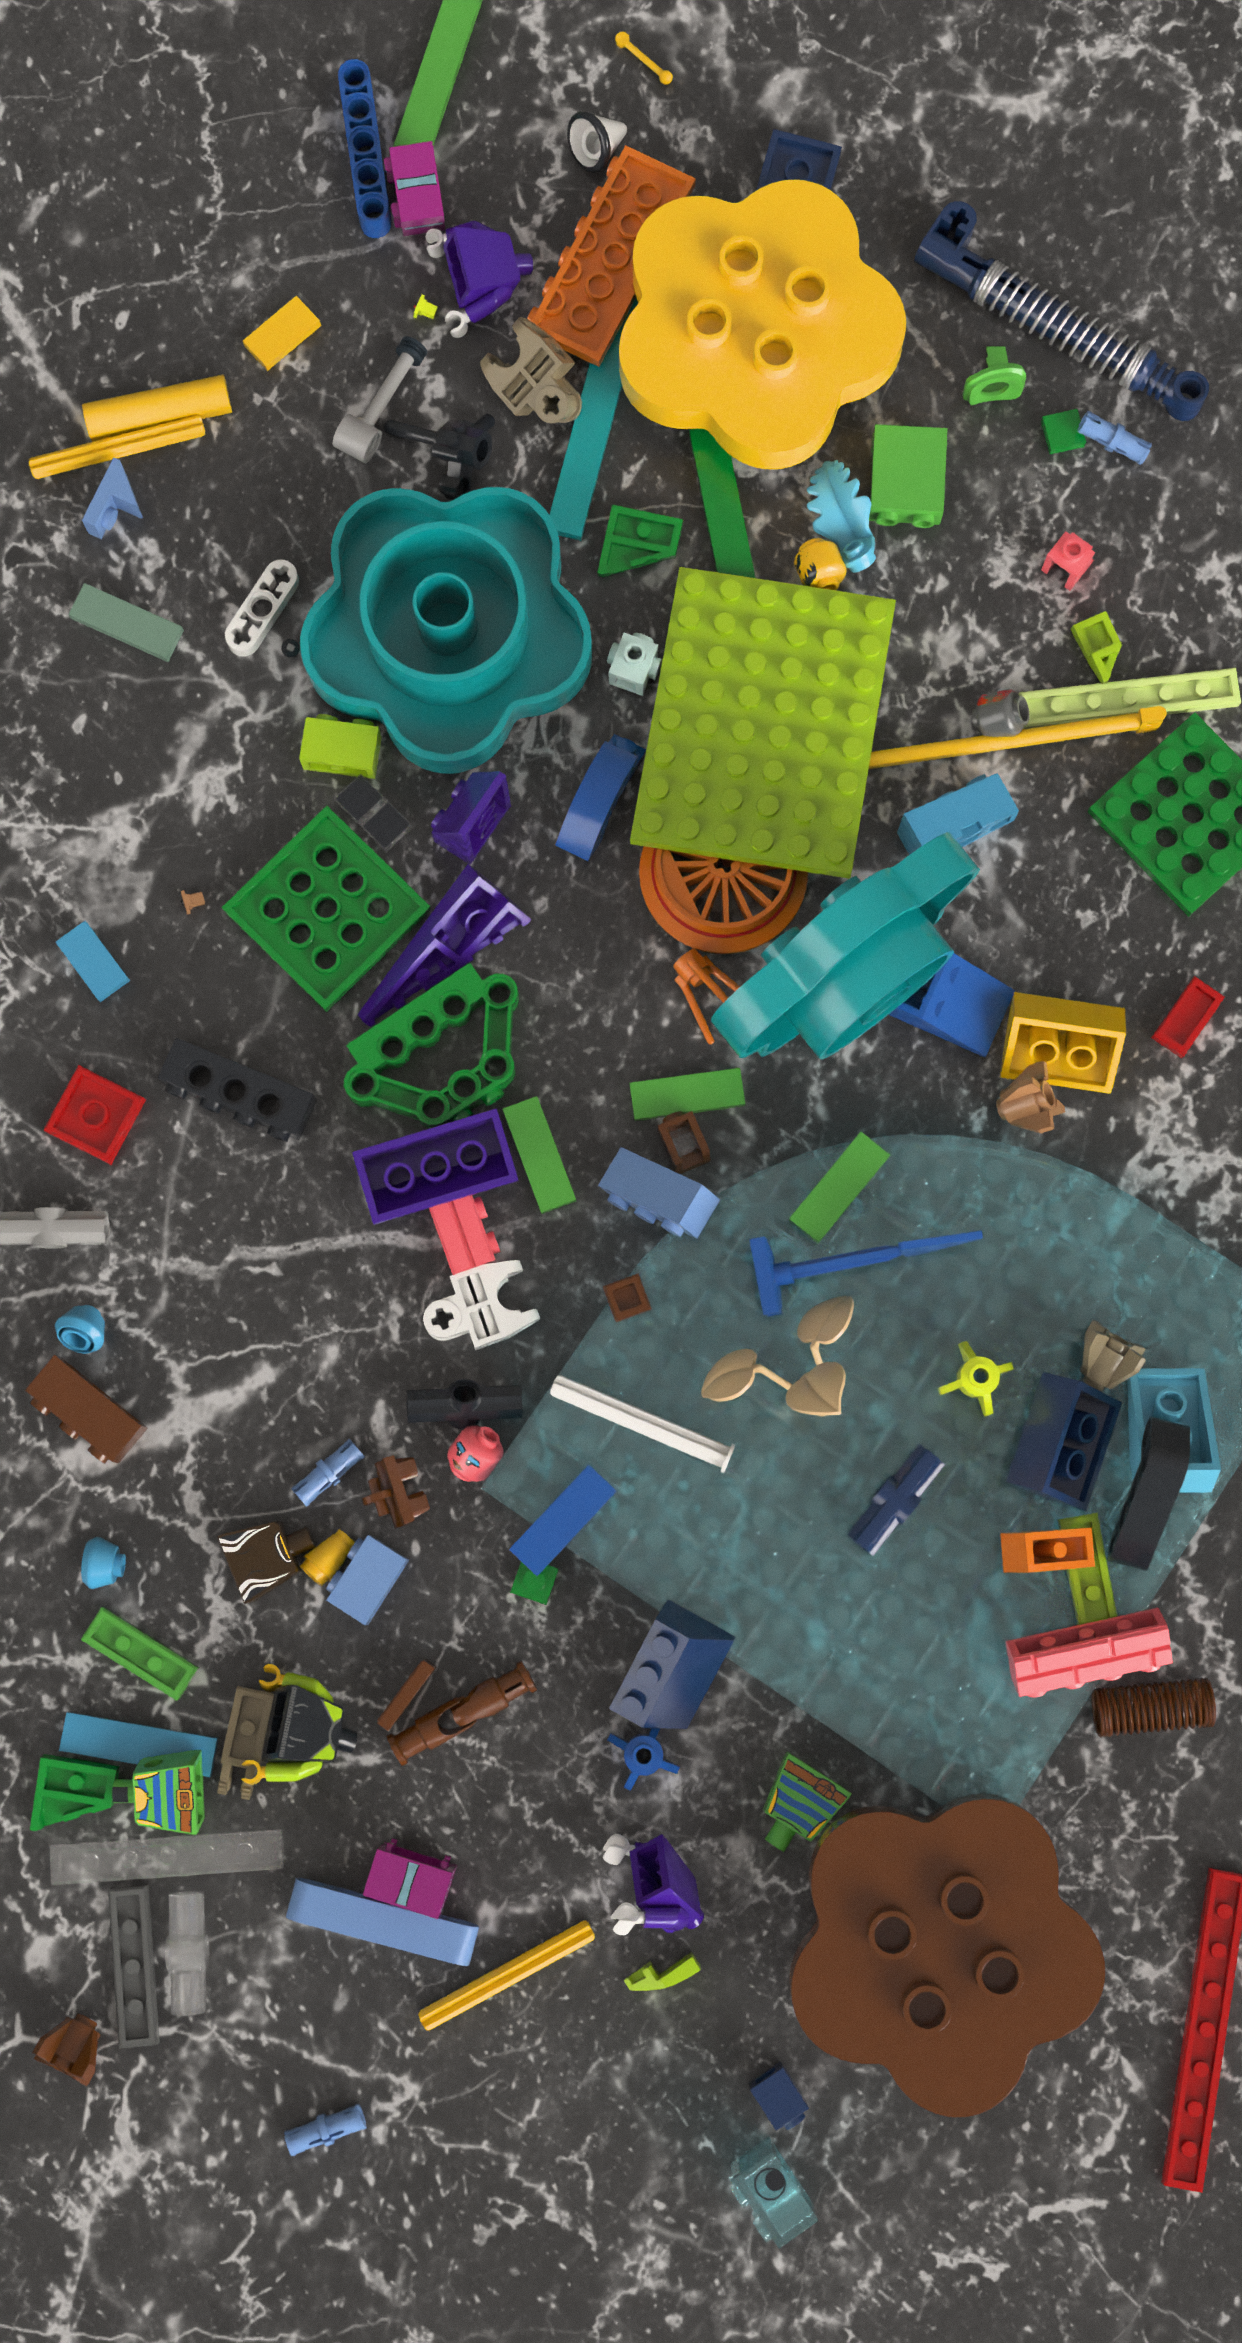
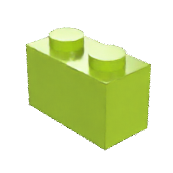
(340, 746)

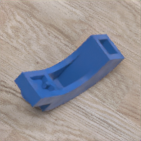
(598, 796)

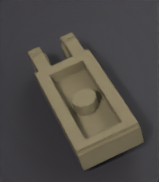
(245, 1736)

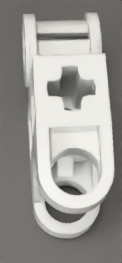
(486, 1283)

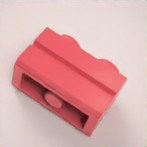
(463, 1233)

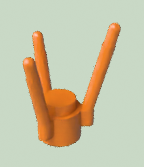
(697, 970)

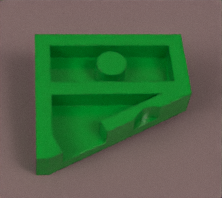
(637, 540)
(70, 1789)

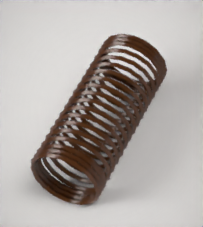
(1200, 1697)

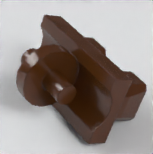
(390, 1479)

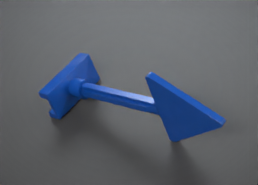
(773, 1275)

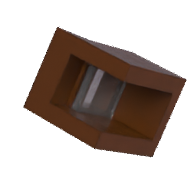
(684, 1141)

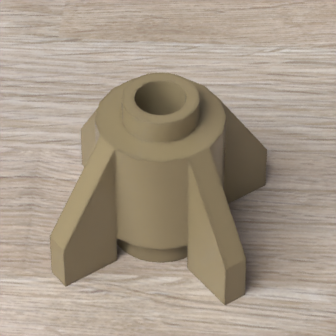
(1109, 1358)

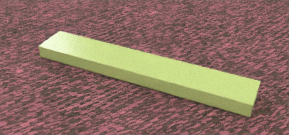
(1174, 692)

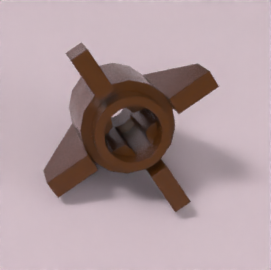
(70, 2048)

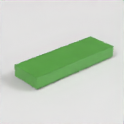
(687, 1093)
(539, 1155)
(839, 1187)
(140, 1653)

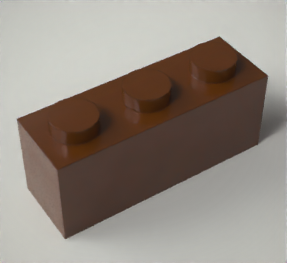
(85, 1410)

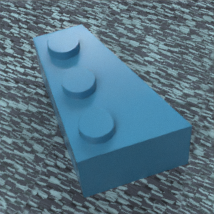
(964, 813)

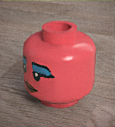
(475, 1453)

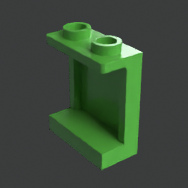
(908, 475)

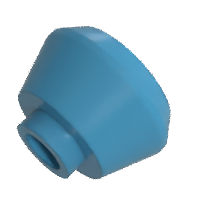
(81, 1329)
(101, 1563)

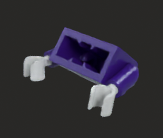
(480, 267)
(662, 1886)

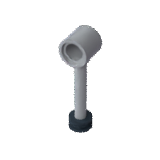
(358, 435)

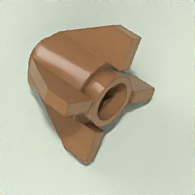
(1030, 1100)

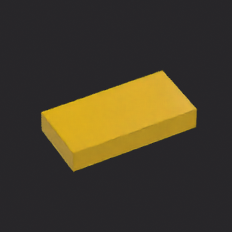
(281, 333)

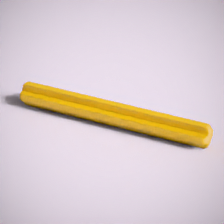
(117, 446)
(506, 1975)

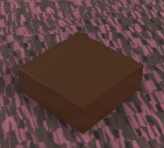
(627, 1298)

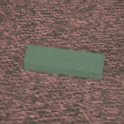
(126, 622)

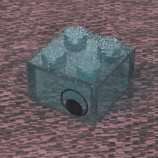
(773, 2192)

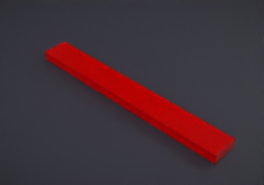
(1204, 2032)

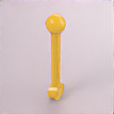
(622, 41)

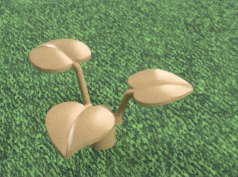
(816, 1391)

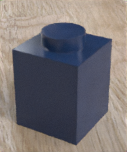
(779, 2097)

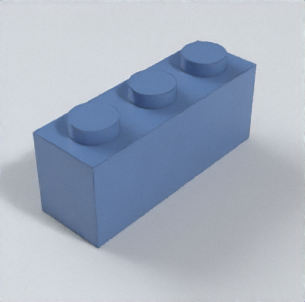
(658, 1194)

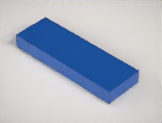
(562, 1520)

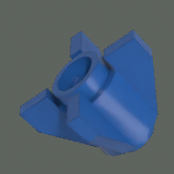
(649, 1766)

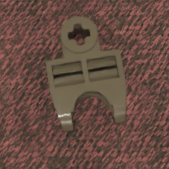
(535, 377)

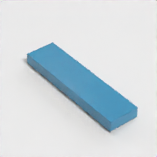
(131, 1741)

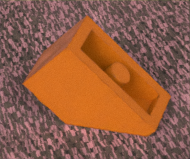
(1047, 1550)

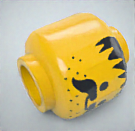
(820, 564)

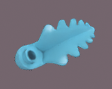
(842, 514)

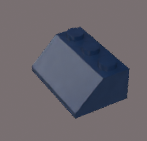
(1064, 1441)
(672, 1670)

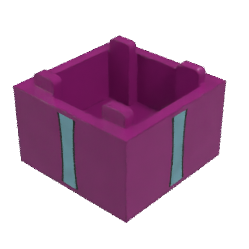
(417, 188)
(410, 1879)

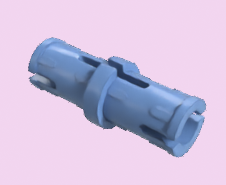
(1114, 437)
(327, 1472)
(325, 2129)

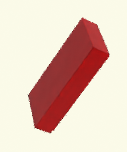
(1188, 1017)

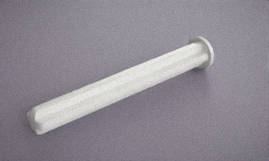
(642, 1421)

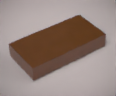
(406, 1694)

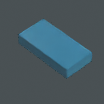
(92, 961)

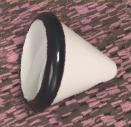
(593, 139)

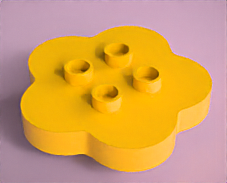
(757, 320)

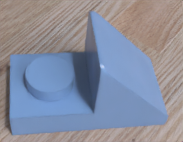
(111, 494)

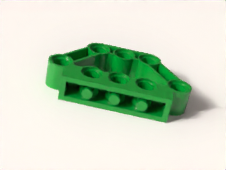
(430, 1006)

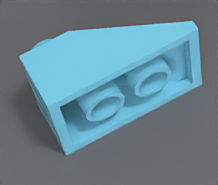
(1182, 1398)

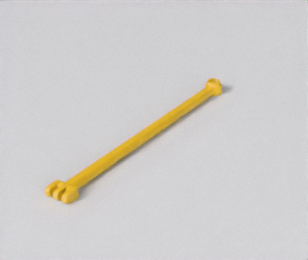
(1145, 720)

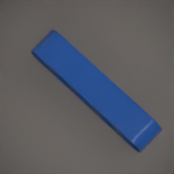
(364, 133)

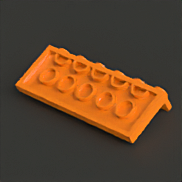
(595, 275)

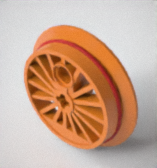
(677, 914)

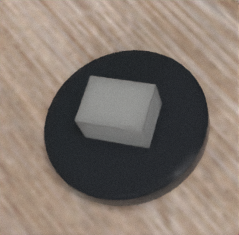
(290, 648)

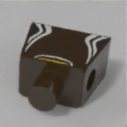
(264, 1557)

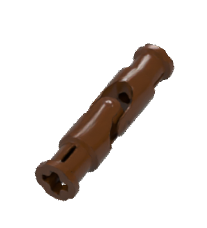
(483, 1701)

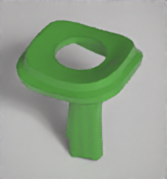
(1006, 377)

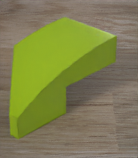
(1098, 644)
(649, 1979)

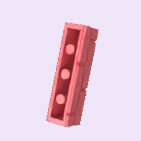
(1089, 1652)

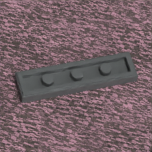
(133, 1966)

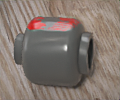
(1000, 714)

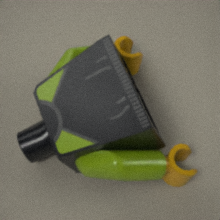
(301, 1729)

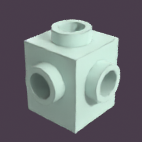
(633, 662)

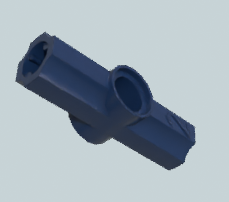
(895, 1499)

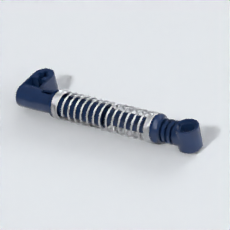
(991, 284)

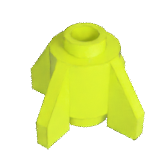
(966, 1382)

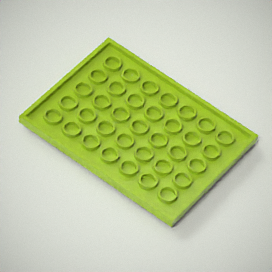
(763, 722)

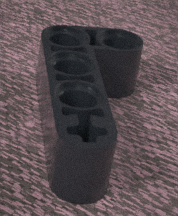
(1151, 1494)

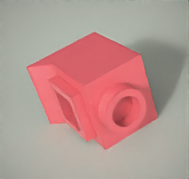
(1072, 555)

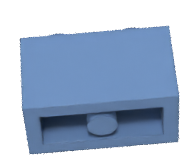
(366, 1579)

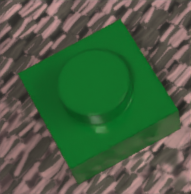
(534, 1587)

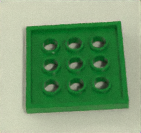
(1192, 789)
(352, 959)

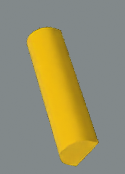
(156, 406)

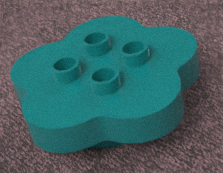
(446, 622)
(852, 959)

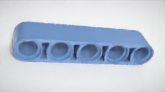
(380, 1922)

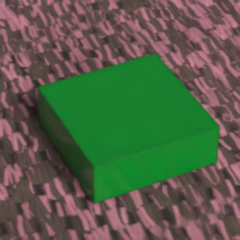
(1061, 431)

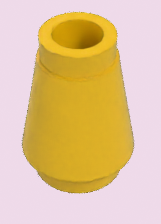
(327, 1557)

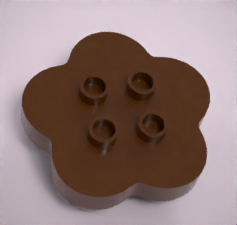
(943, 1949)

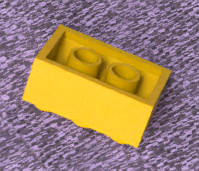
(1073, 1038)

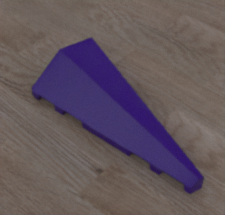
(461, 925)

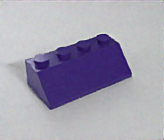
(435, 1166)

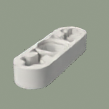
(283, 590)

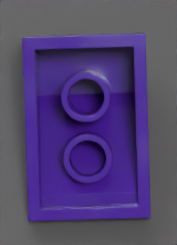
(472, 815)

